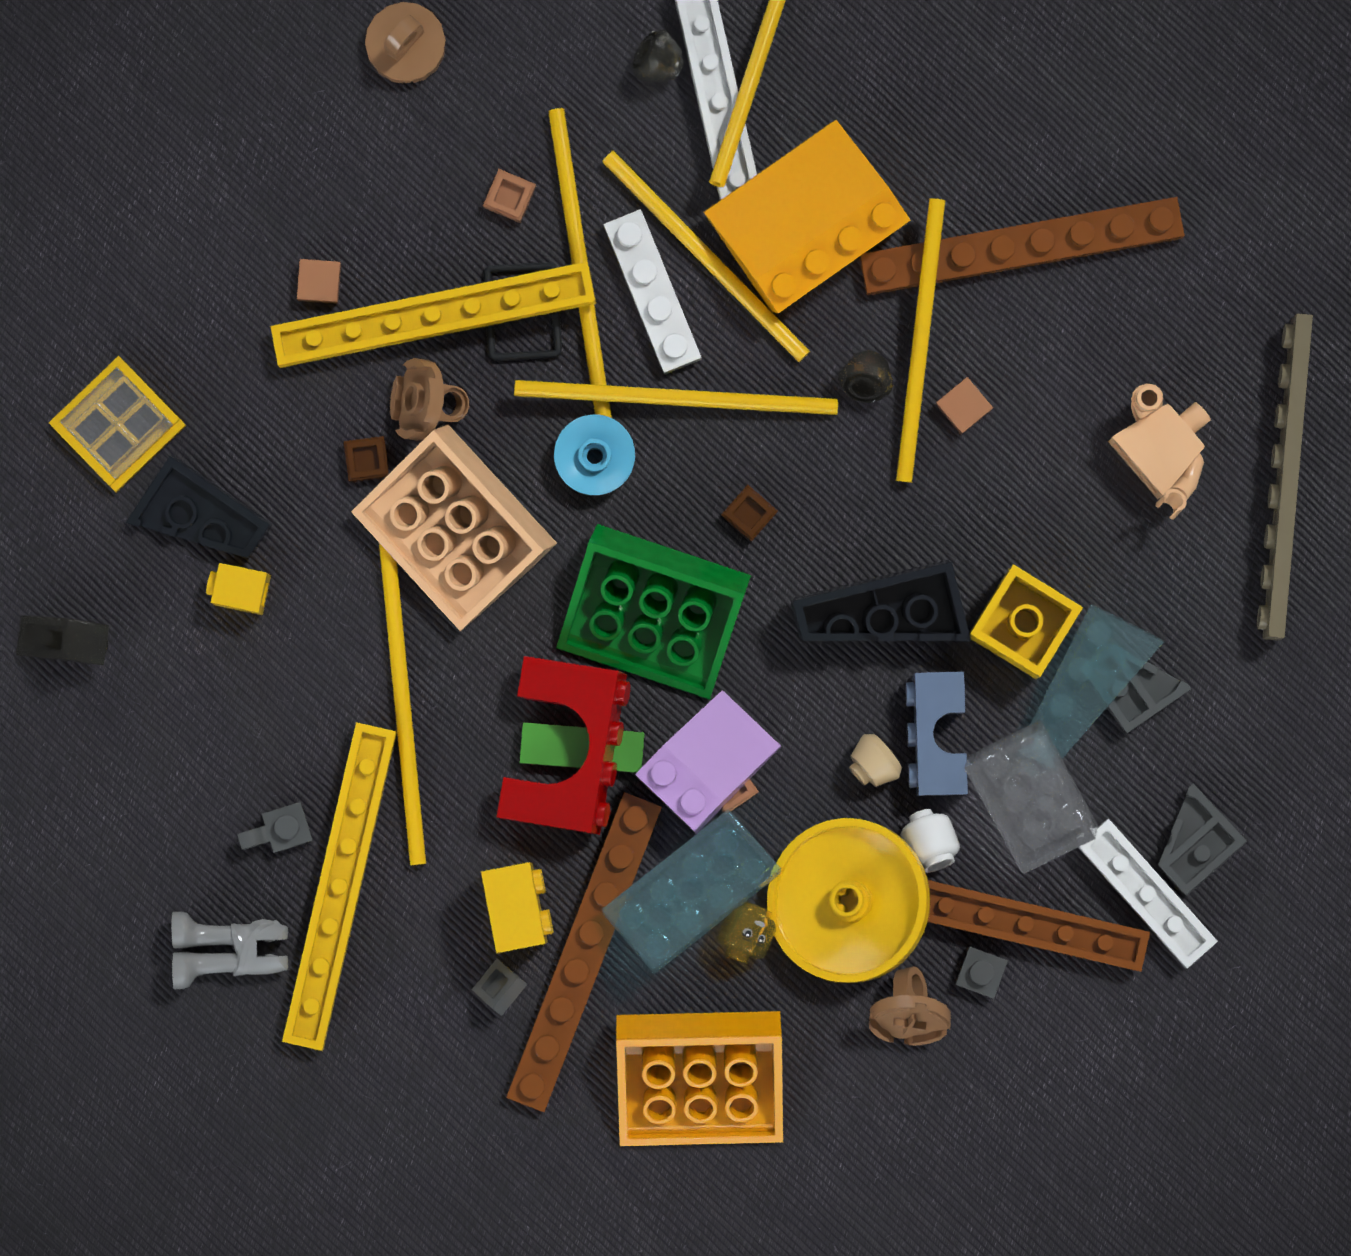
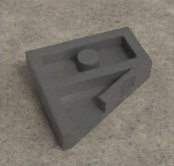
(1145, 696)
(1198, 843)

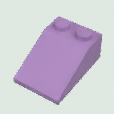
(708, 761)

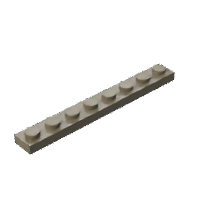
(1283, 494)

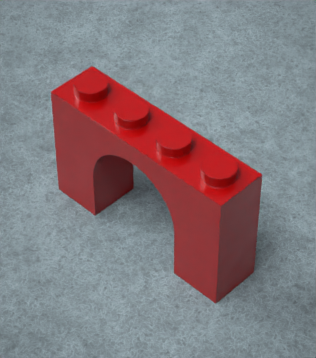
(581, 799)

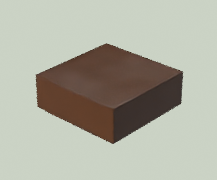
(366, 459)
(749, 513)

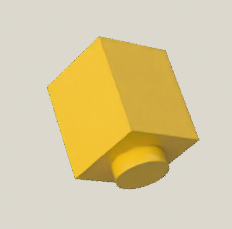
(238, 588)

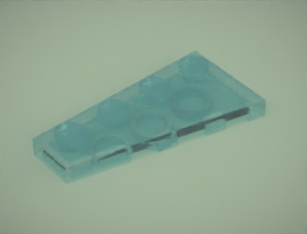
(1092, 674)

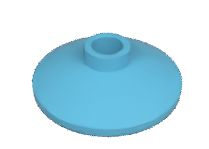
(594, 433)

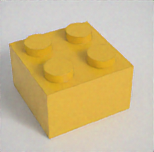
(1025, 622)
(516, 906)

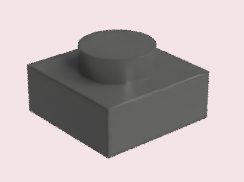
(981, 972)
(499, 987)

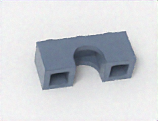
(934, 769)

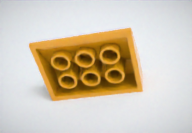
(806, 216)
(699, 1078)

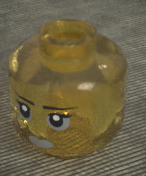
(747, 932)

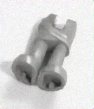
(243, 937)

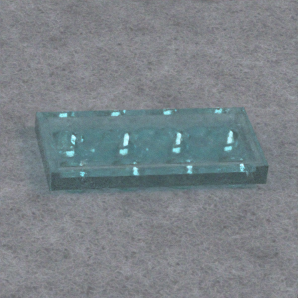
(691, 891)

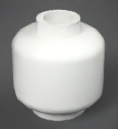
(931, 839)

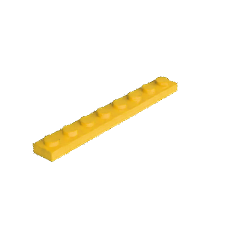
(433, 314)
(339, 886)

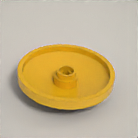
(849, 900)

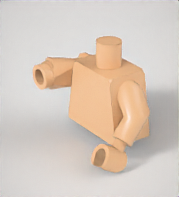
(1163, 446)

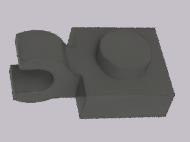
(283, 829)

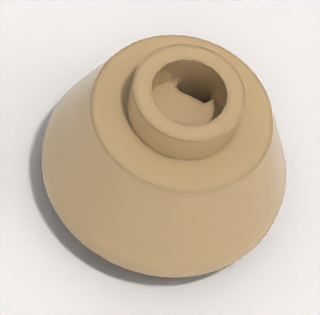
(874, 761)

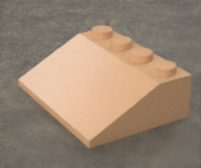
(453, 526)

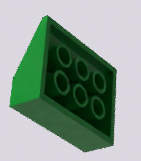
(653, 611)

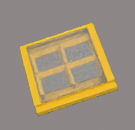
(117, 424)

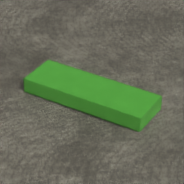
(570, 745)

